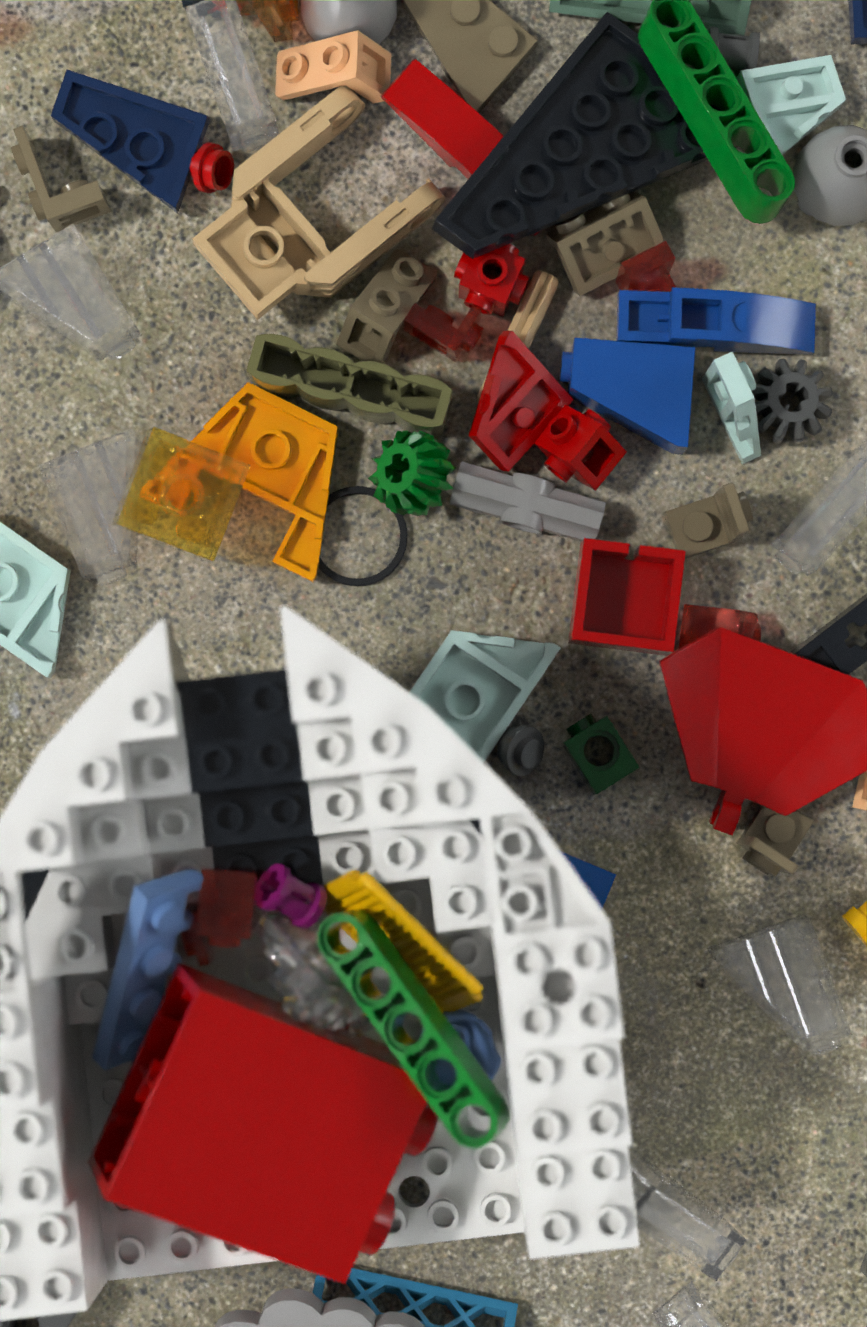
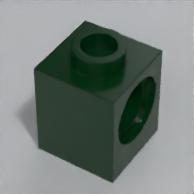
(617, 767)

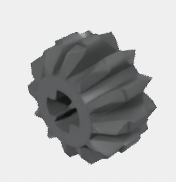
(804, 387)

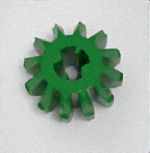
(411, 473)

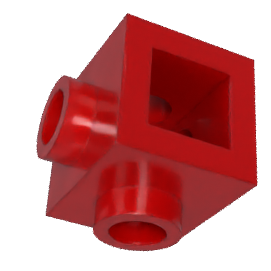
(497, 293)
(580, 447)

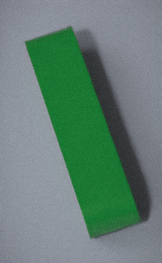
(715, 130)
(438, 1039)

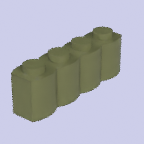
(336, 383)

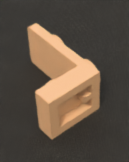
(334, 62)

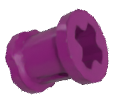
(290, 896)

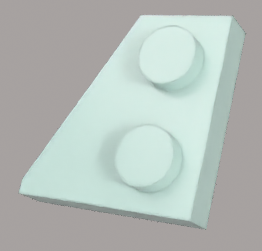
(793, 97)
(731, 392)

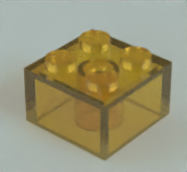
(181, 494)

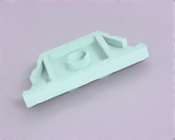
(31, 601)
(482, 684)

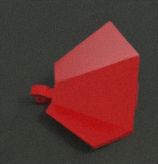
(763, 723)

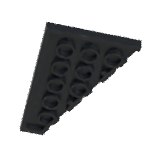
(580, 143)

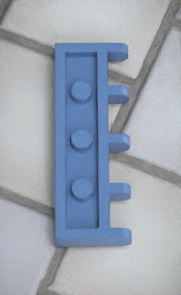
(143, 964)

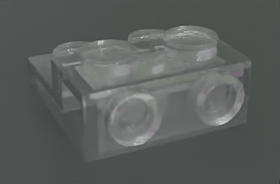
(307, 980)

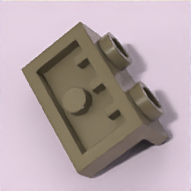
(603, 238)

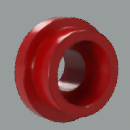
(211, 168)

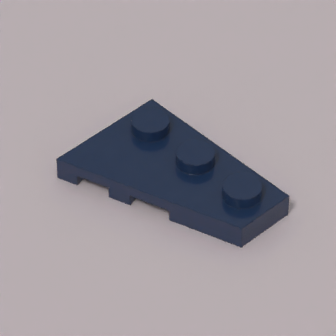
(133, 132)

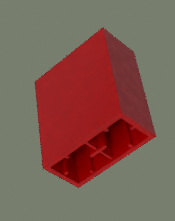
(261, 1128)

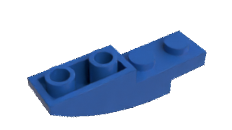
(717, 320)

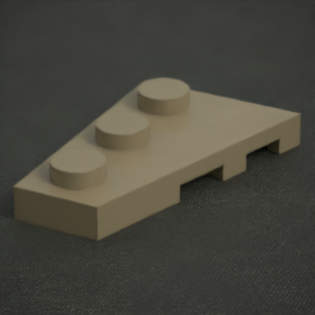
(473, 43)

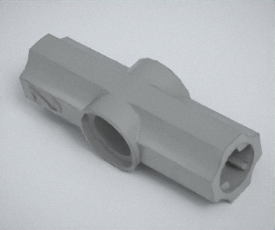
(527, 503)

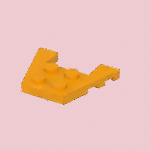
(289, 467)

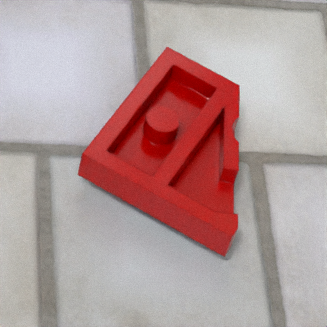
(515, 403)

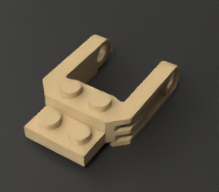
(267, 244)

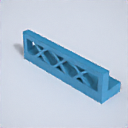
(427, 1294)

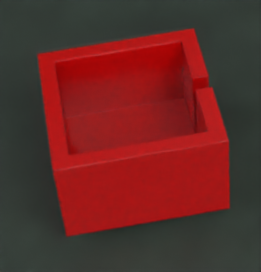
(625, 600)

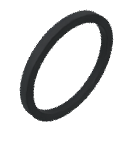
(395, 562)

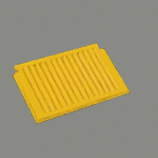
(434, 966)

